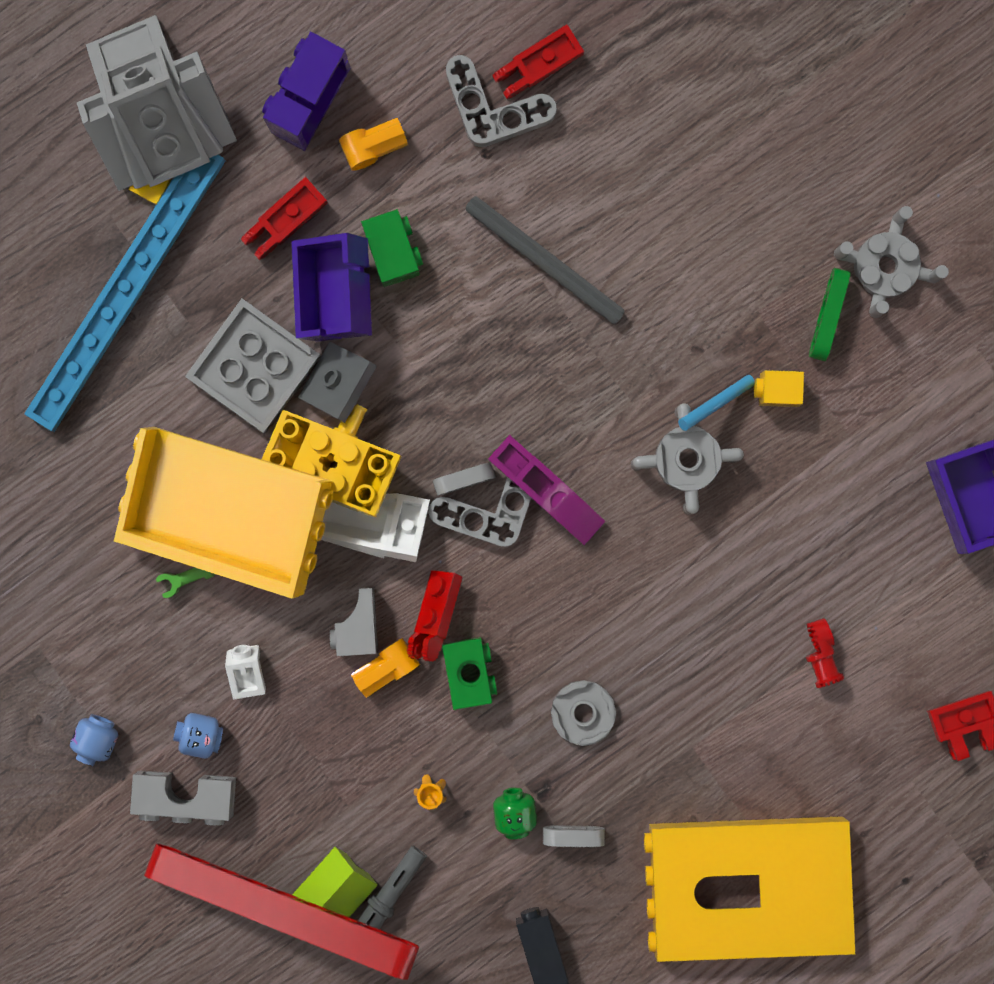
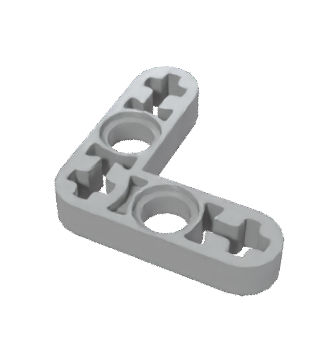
(493, 119)
(502, 516)

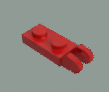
(540, 60)
(286, 216)
(434, 615)

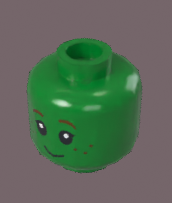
(514, 813)

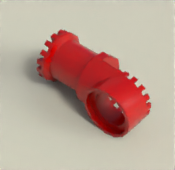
(823, 660)

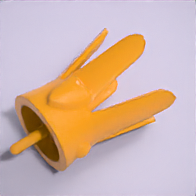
(429, 794)

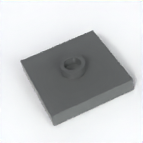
(337, 381)

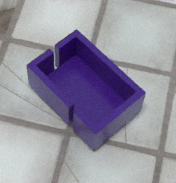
(306, 90)
(331, 287)
(967, 495)

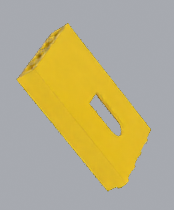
(801, 882)

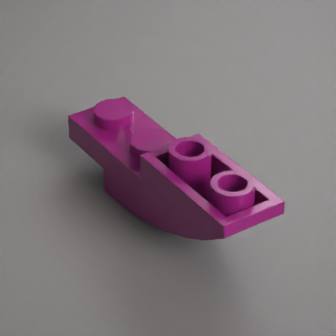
(546, 489)

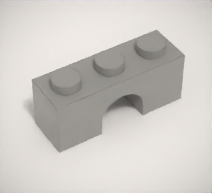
(154, 797)

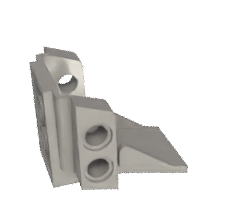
(151, 110)

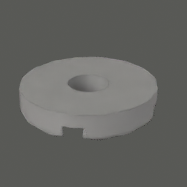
(583, 693)

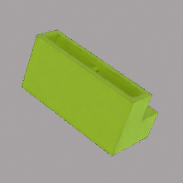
(337, 884)

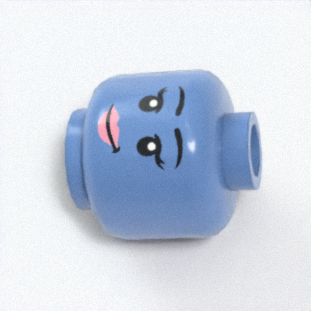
(198, 735)
(94, 739)

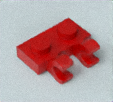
(964, 717)

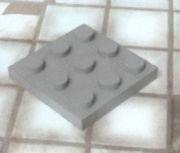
(253, 366)

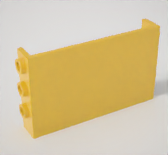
(223, 511)

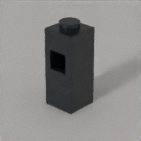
(541, 947)

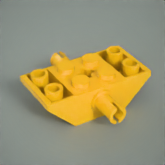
(361, 470)

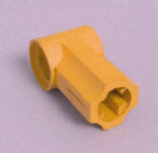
(365, 146)
(390, 665)

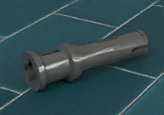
(383, 903)

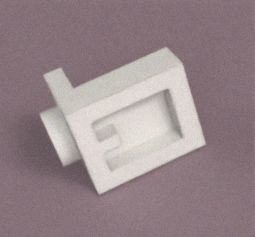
(245, 671)

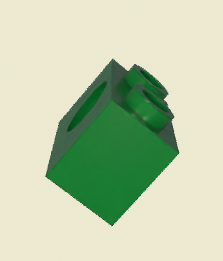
(464, 692)

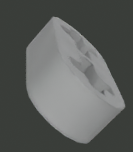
(464, 479)
(573, 836)

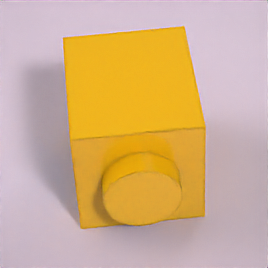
(779, 388)

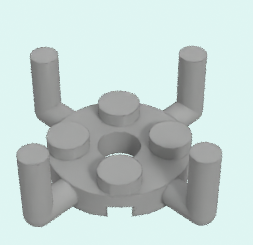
(901, 251)
(674, 473)

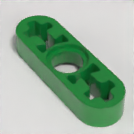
(829, 314)

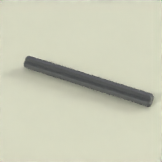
(545, 260)

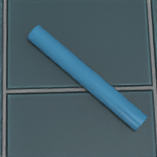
(716, 402)

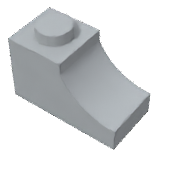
(359, 631)

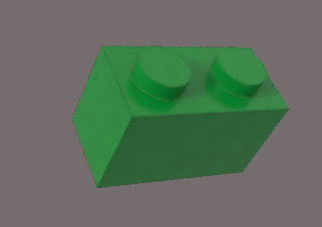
(391, 247)

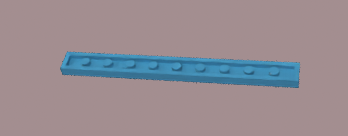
(121, 294)

